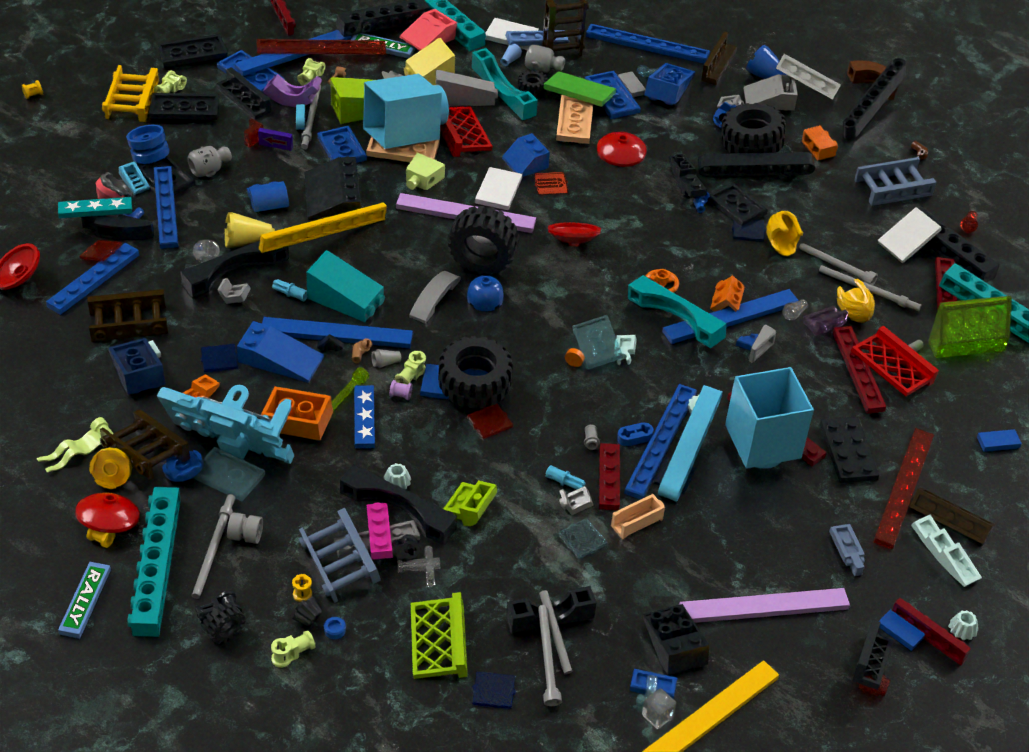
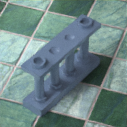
(897, 192)
(351, 539)

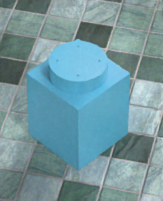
(404, 110)
(768, 417)

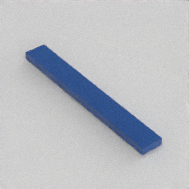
(647, 43)
(268, 60)
(747, 311)
(342, 332)
(660, 443)

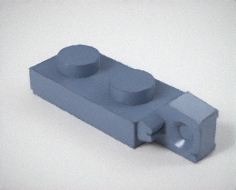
(848, 547)

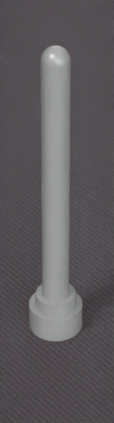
(868, 277)
(552, 696)

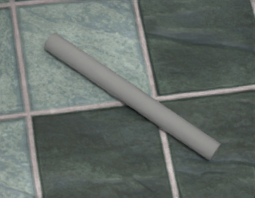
(556, 633)

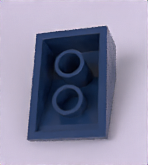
(137, 366)

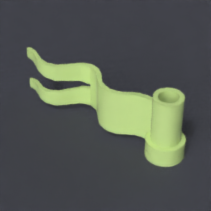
(83, 446)

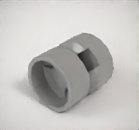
(246, 528)

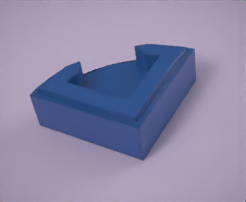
(746, 341)

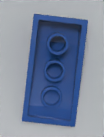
(668, 83)
(277, 352)

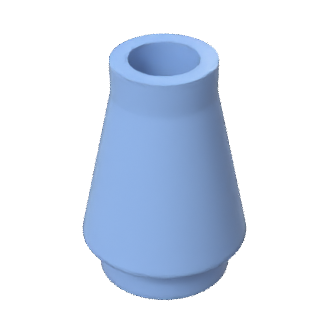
(512, 53)

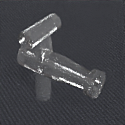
(426, 564)

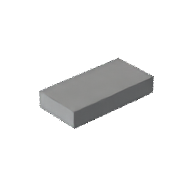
(632, 84)

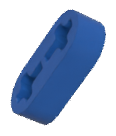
(635, 434)

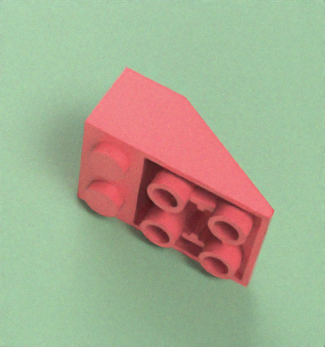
(428, 28)

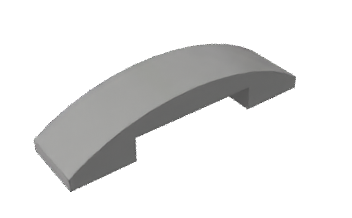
(432, 294)

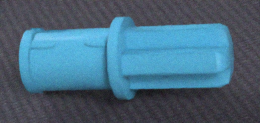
(290, 289)
(564, 477)

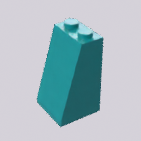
(343, 287)

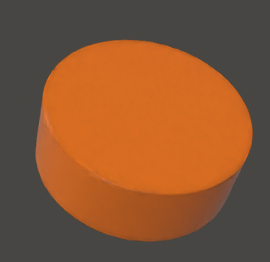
(574, 357)

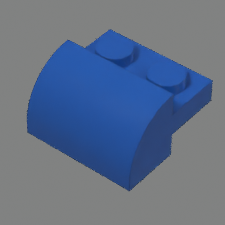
(268, 196)

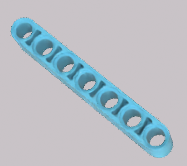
(690, 443)

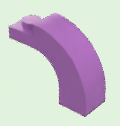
(290, 95)

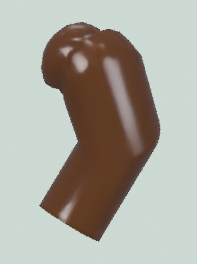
(922, 151)

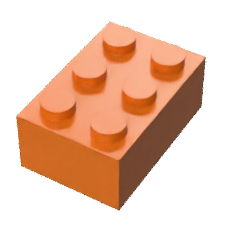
(308, 412)

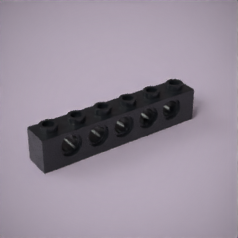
(380, 17)
(966, 255)

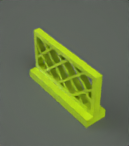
(457, 638)

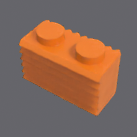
(819, 143)

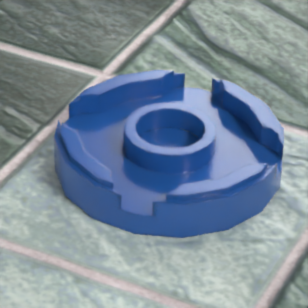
(180, 471)

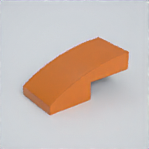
(202, 387)

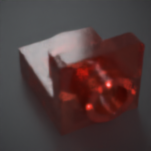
(251, 133)

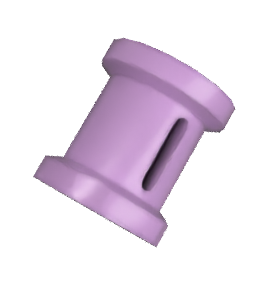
(400, 390)

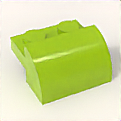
(471, 501)

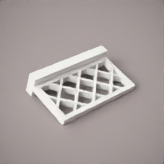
(808, 76)

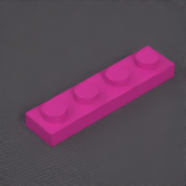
(379, 531)

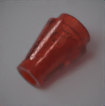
(969, 222)

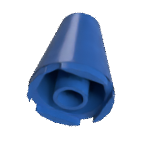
(764, 63)

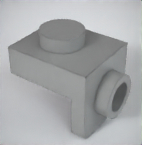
(234, 293)
(576, 500)

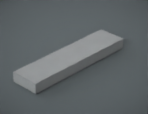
(396, 531)

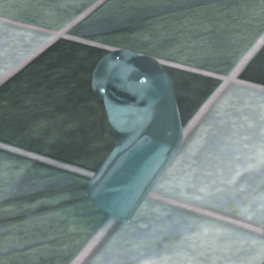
(644, 71)
(651, 687)

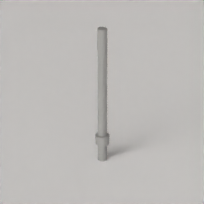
(307, 135)
(902, 301)
(224, 514)

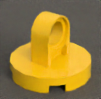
(110, 467)

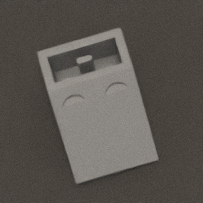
(775, 91)

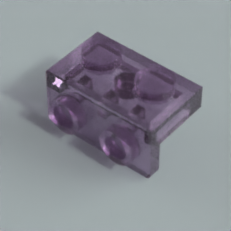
(825, 320)

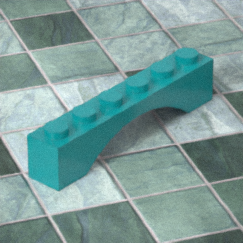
(521, 102)
(650, 294)

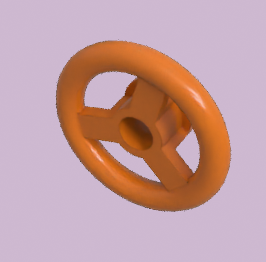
(664, 277)

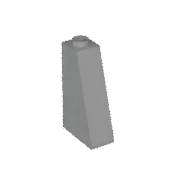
(466, 90)

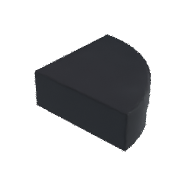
(330, 343)

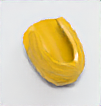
(784, 232)
(857, 302)

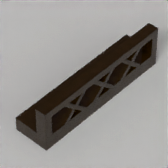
(718, 60)
(951, 515)

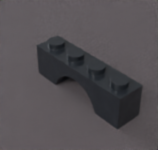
(575, 606)

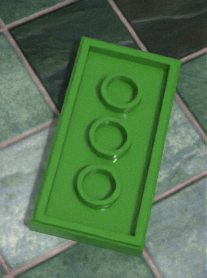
(580, 88)

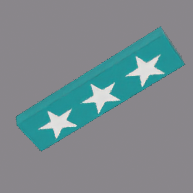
(95, 207)

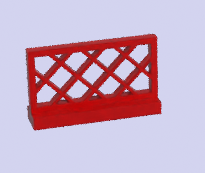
(455, 141)
(901, 354)

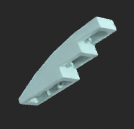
(949, 555)

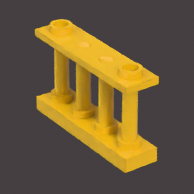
(144, 99)

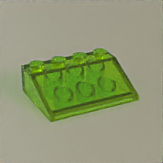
(971, 327)

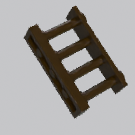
(551, 22)
(123, 303)
(150, 430)

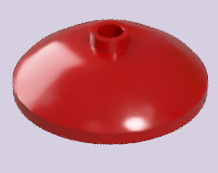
(621, 149)
(574, 232)
(18, 265)
(107, 513)

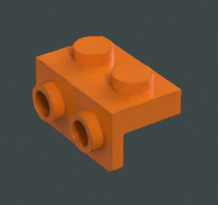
(727, 293)

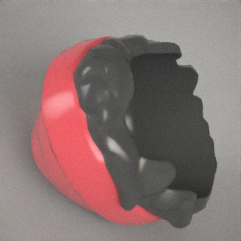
(110, 187)

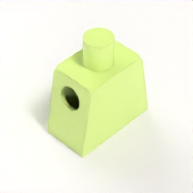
(424, 172)

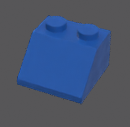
(527, 155)

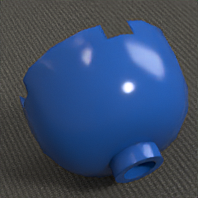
(485, 293)

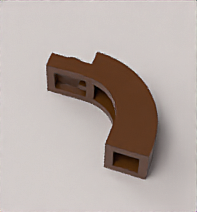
(867, 72)

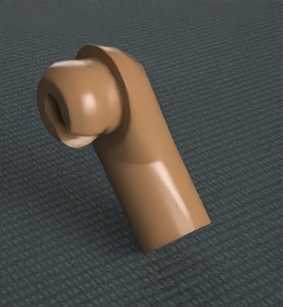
(360, 348)

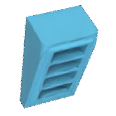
(133, 168)

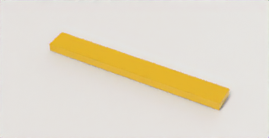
(322, 227)
(716, 710)

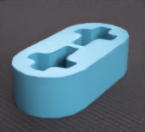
(300, 116)

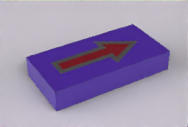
(275, 139)

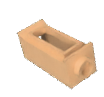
(637, 516)

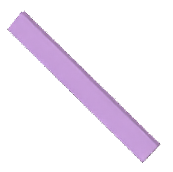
(451, 210)
(767, 605)

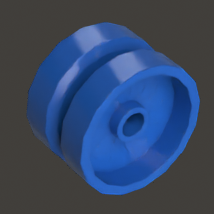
(147, 144)

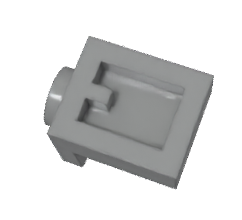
(732, 100)

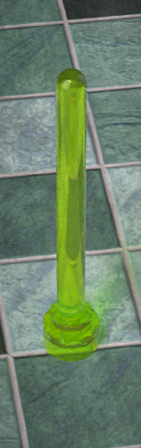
(359, 376)

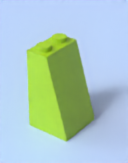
(348, 98)

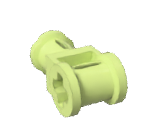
(310, 71)
(171, 83)
(413, 368)
(290, 648)

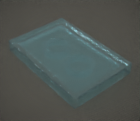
(597, 342)
(229, 474)

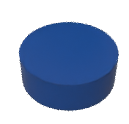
(334, 628)

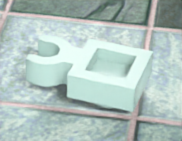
(627, 346)

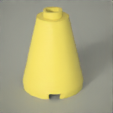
(244, 230)

